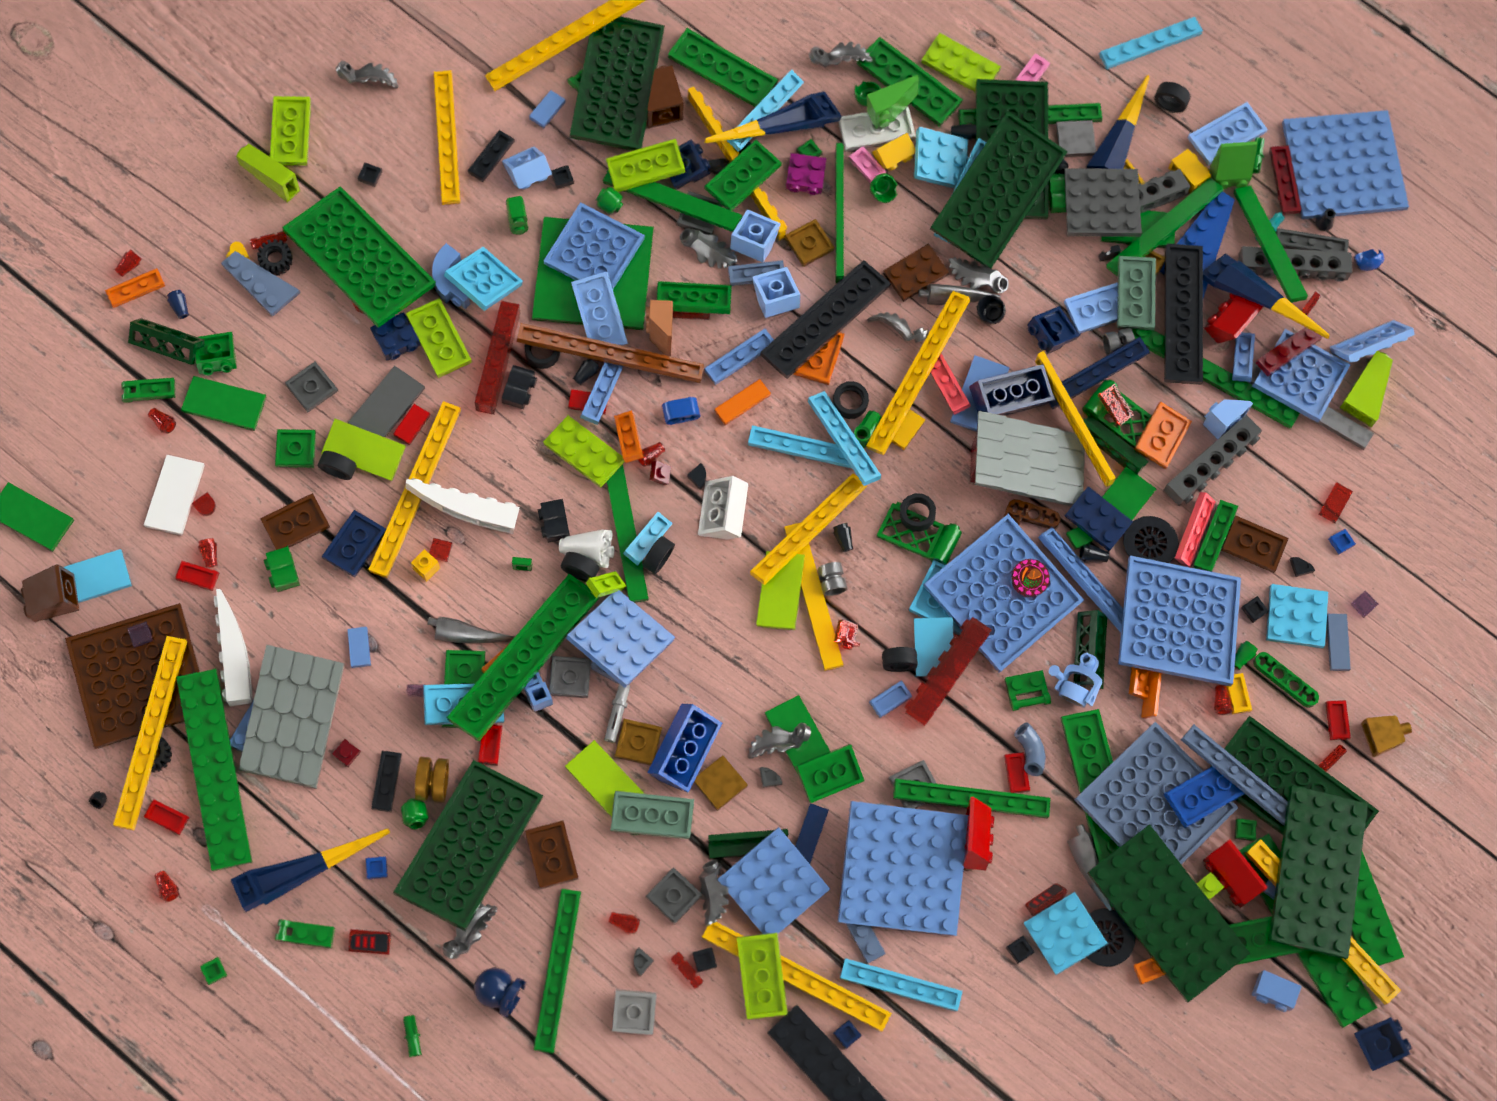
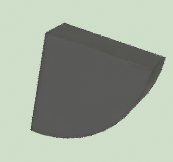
(769, 777)
(642, 961)

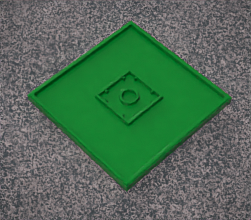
(555, 295)

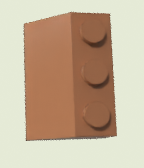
(659, 324)

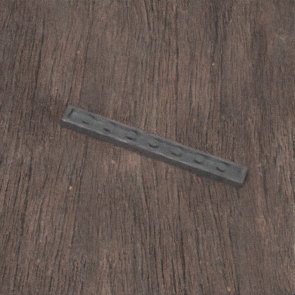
(1336, 422)

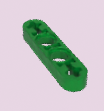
(1288, 676)

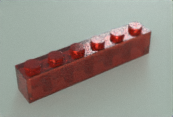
(497, 357)
(948, 671)

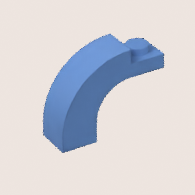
(446, 290)
(538, 693)

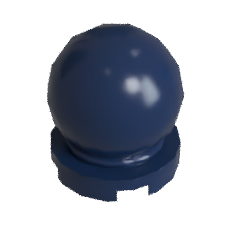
(497, 989)

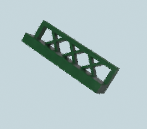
(167, 335)
(1115, 446)
(1097, 643)
(735, 844)

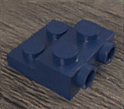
(694, 164)
(1052, 329)
(396, 337)
(1383, 1043)

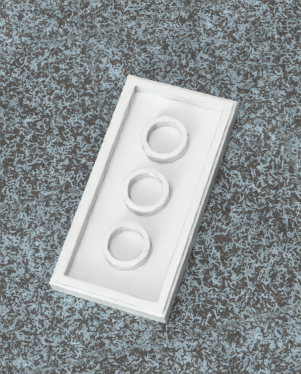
(859, 130)
(174, 495)

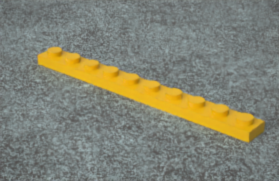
(559, 41)
(714, 127)
(918, 373)
(408, 502)
(150, 733)
(1358, 959)
(809, 982)

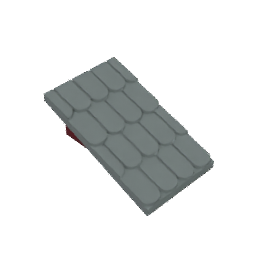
(1027, 459)
(291, 716)

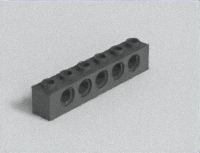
(1177, 189)
(1303, 258)
(1245, 428)

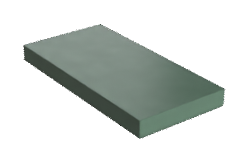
(1136, 293)
(652, 815)

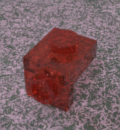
(846, 634)

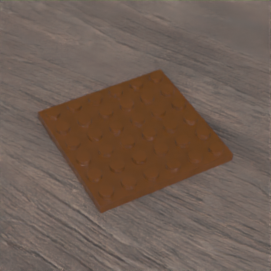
(119, 678)

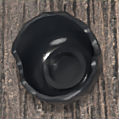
(991, 309)

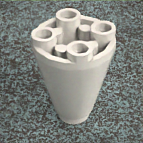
(592, 544)

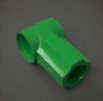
(867, 427)

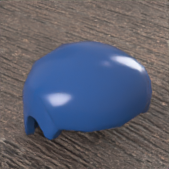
(1369, 260)

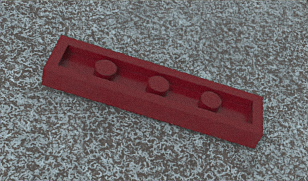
(1285, 180)
(1288, 350)

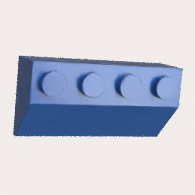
(685, 747)

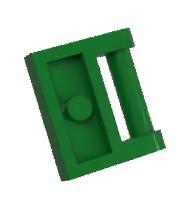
(1027, 684)

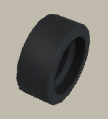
(1172, 97)
(540, 363)
(851, 386)
(337, 465)
(917, 498)
(658, 554)
(579, 566)

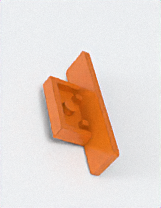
(1146, 685)

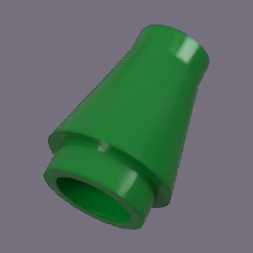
(1244, 654)

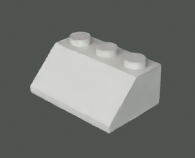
(723, 508)

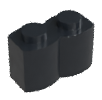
(518, 387)
(554, 520)

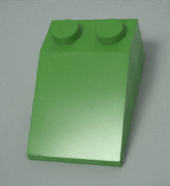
(889, 102)
(1234, 164)

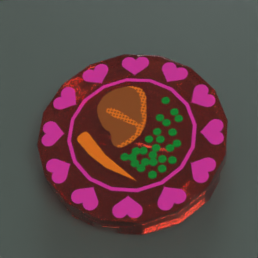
(1030, 578)

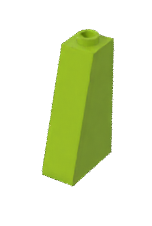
(269, 172)
(1369, 390)

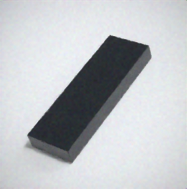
(491, 156)
(386, 781)

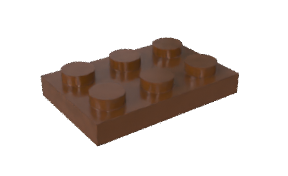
(915, 272)
(295, 522)
(1255, 544)
(551, 854)

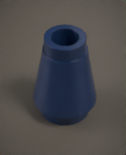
(178, 303)

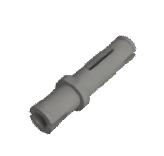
(619, 704)

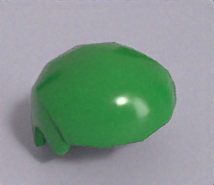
(863, 89)
(883, 188)

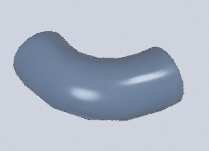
(1033, 749)

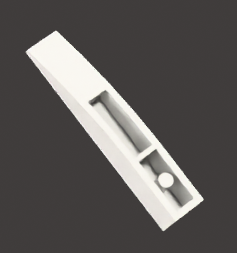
(468, 506)
(233, 655)

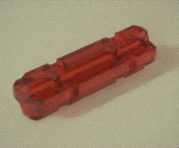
(256, 243)
(1332, 758)
(687, 970)

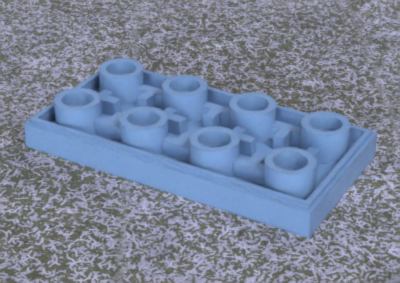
(979, 370)

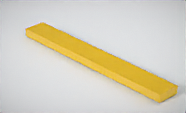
(446, 137)
(1076, 421)
(807, 529)
(818, 610)

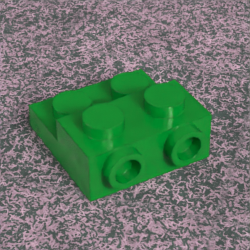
(216, 354)

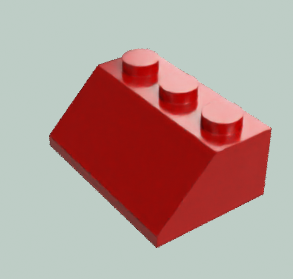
(1231, 318)
(978, 835)
(1234, 874)

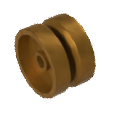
(431, 779)

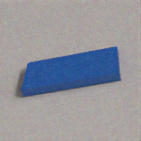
(1201, 796)

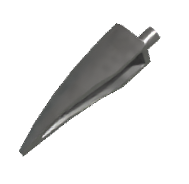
(939, 293)
(460, 632)
(1085, 857)

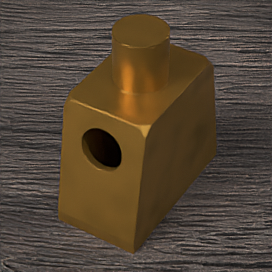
(1384, 733)

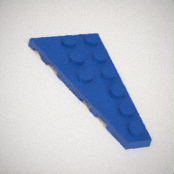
(1209, 230)

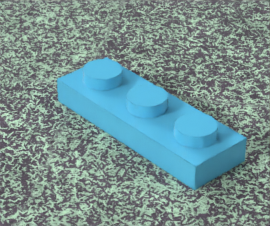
(647, 537)

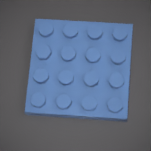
(593, 245)
(1306, 381)
(620, 638)
(773, 883)

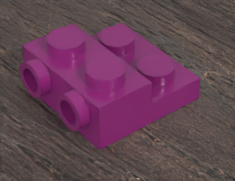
(805, 174)

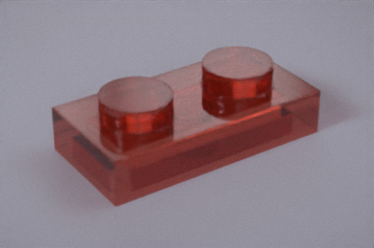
(1115, 404)

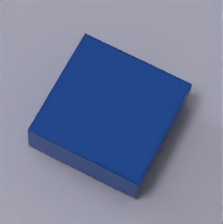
(1342, 541)
(376, 867)

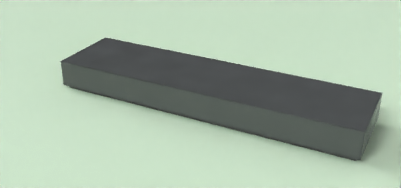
(1307, 241)

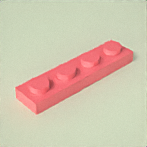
(949, 386)
(1195, 529)

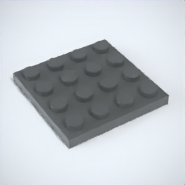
(1102, 202)

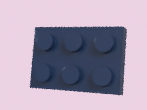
(1098, 518)
(354, 543)

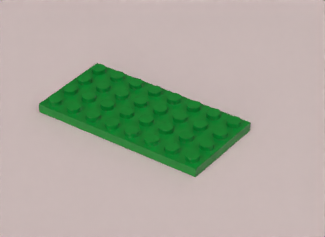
(359, 256)

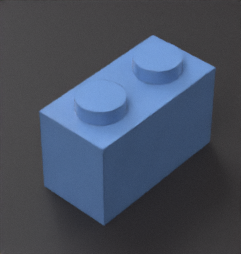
(1276, 990)

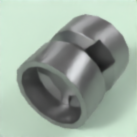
(1113, 341)
(832, 579)

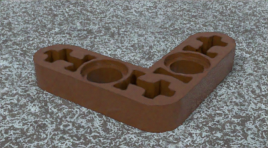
(1018, 517)

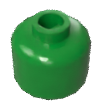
(609, 200)
(414, 813)

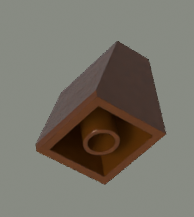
(665, 98)
(50, 594)

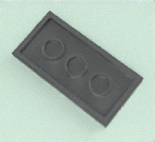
(387, 403)

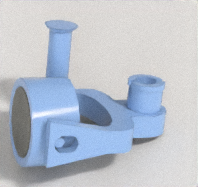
(1073, 692)

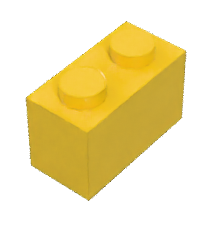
(894, 152)
(1191, 168)

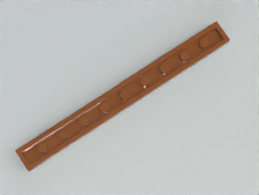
(610, 353)

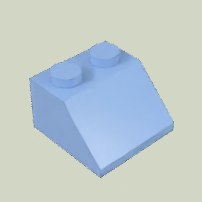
(527, 167)
(754, 236)
(776, 292)
(1225, 415)

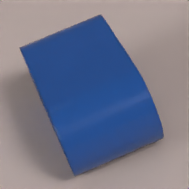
(681, 410)

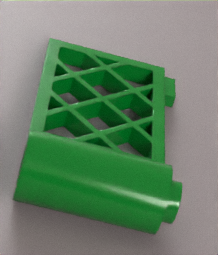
(1096, 409)
(943, 541)

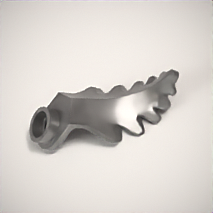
(838, 54)
(366, 73)
(708, 248)
(978, 275)
(900, 326)
(779, 739)
(712, 892)
(465, 939)

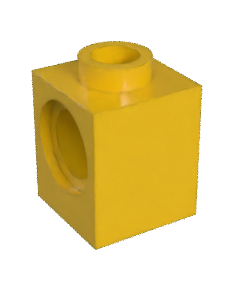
(425, 565)

